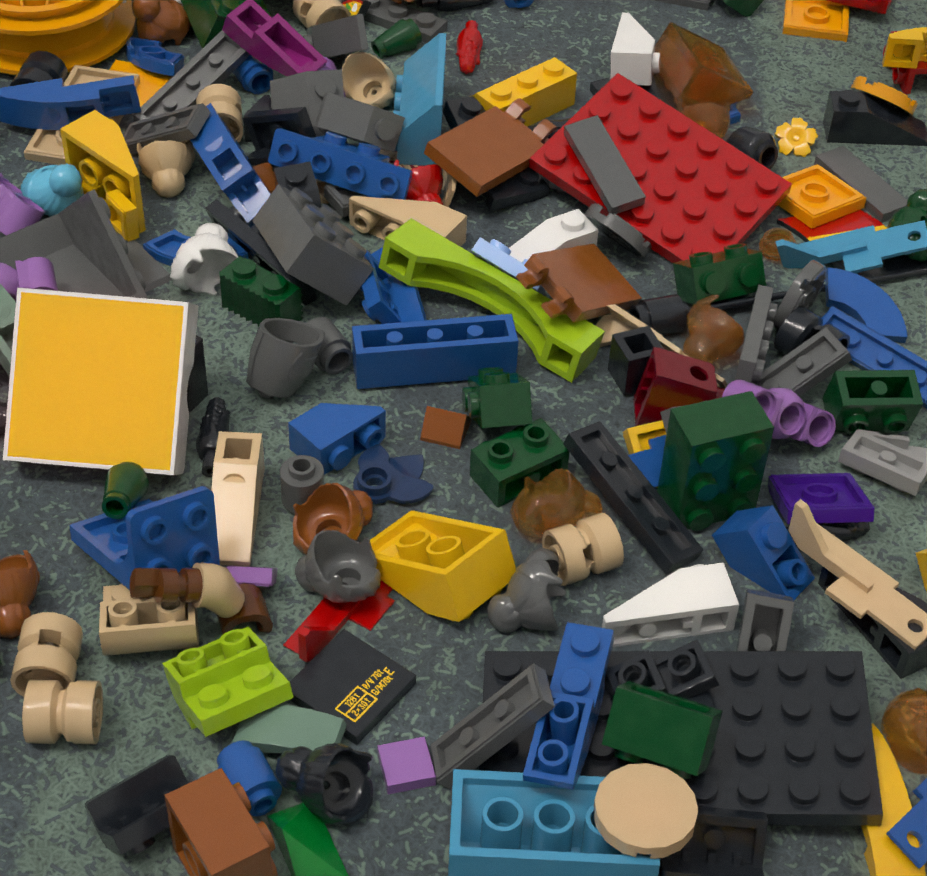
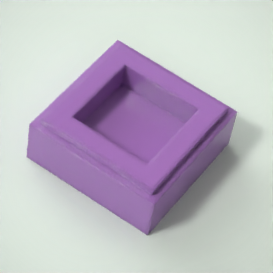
(254, 575)
(406, 765)

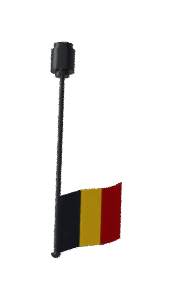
(670, 313)

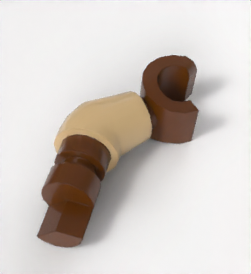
(205, 587)

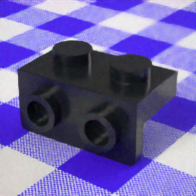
(263, 124)
(136, 807)
(721, 845)

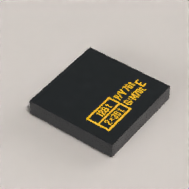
(352, 683)

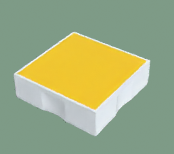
(100, 380)

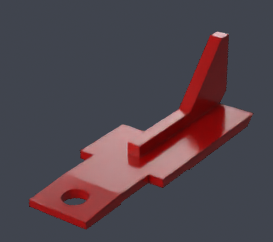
(330, 617)

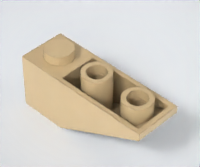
(385, 215)
(237, 494)

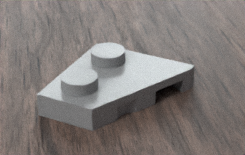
(887, 459)

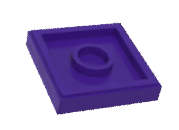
(828, 495)

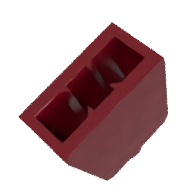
(672, 382)

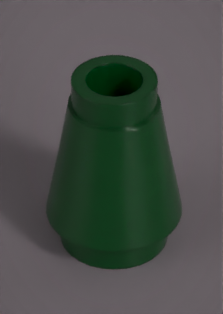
(397, 39)
(123, 489)

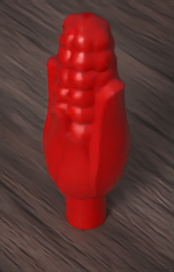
(469, 47)

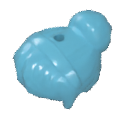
(53, 187)

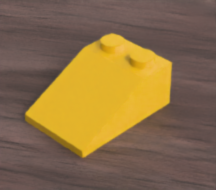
(102, 158)
(444, 563)

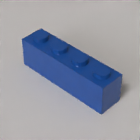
(432, 350)

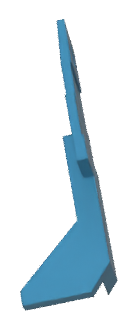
(859, 248)

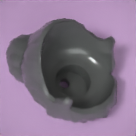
(339, 568)
(528, 595)

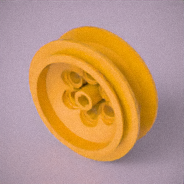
(70, 29)

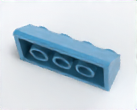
(420, 101)
(531, 830)

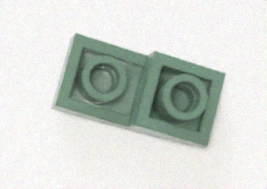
(289, 727)

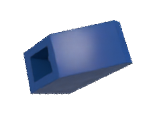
(337, 432)
(763, 551)

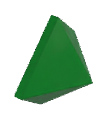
(305, 843)

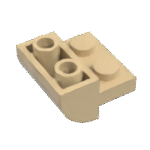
(143, 624)

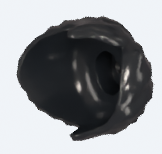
(341, 769)

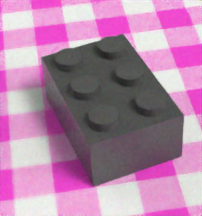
(313, 243)

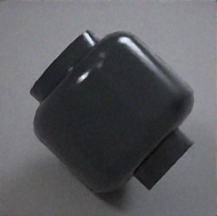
(755, 144)

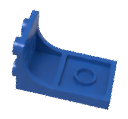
(153, 535)

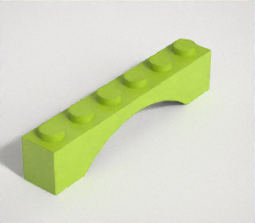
(434, 262)

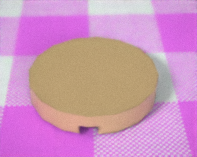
(645, 810)

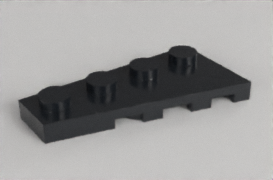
(521, 188)

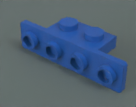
(342, 164)
(388, 297)

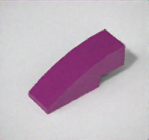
(271, 40)

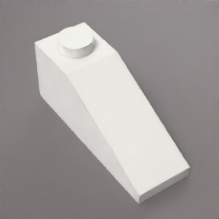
(634, 52)
(556, 233)
(680, 605)

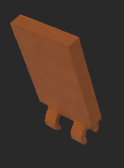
(489, 147)
(579, 282)

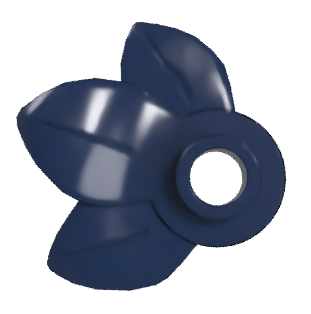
(396, 477)

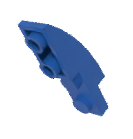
(53, 105)
(230, 167)
(577, 690)

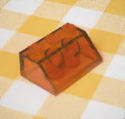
(698, 69)

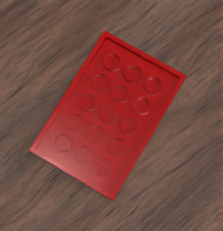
(693, 182)

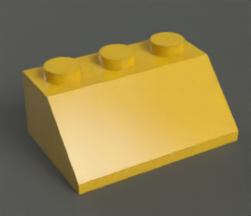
(544, 87)

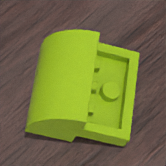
(226, 681)

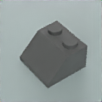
(306, 91)

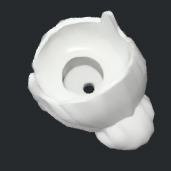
(202, 259)

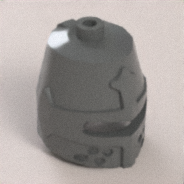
(276, 363)

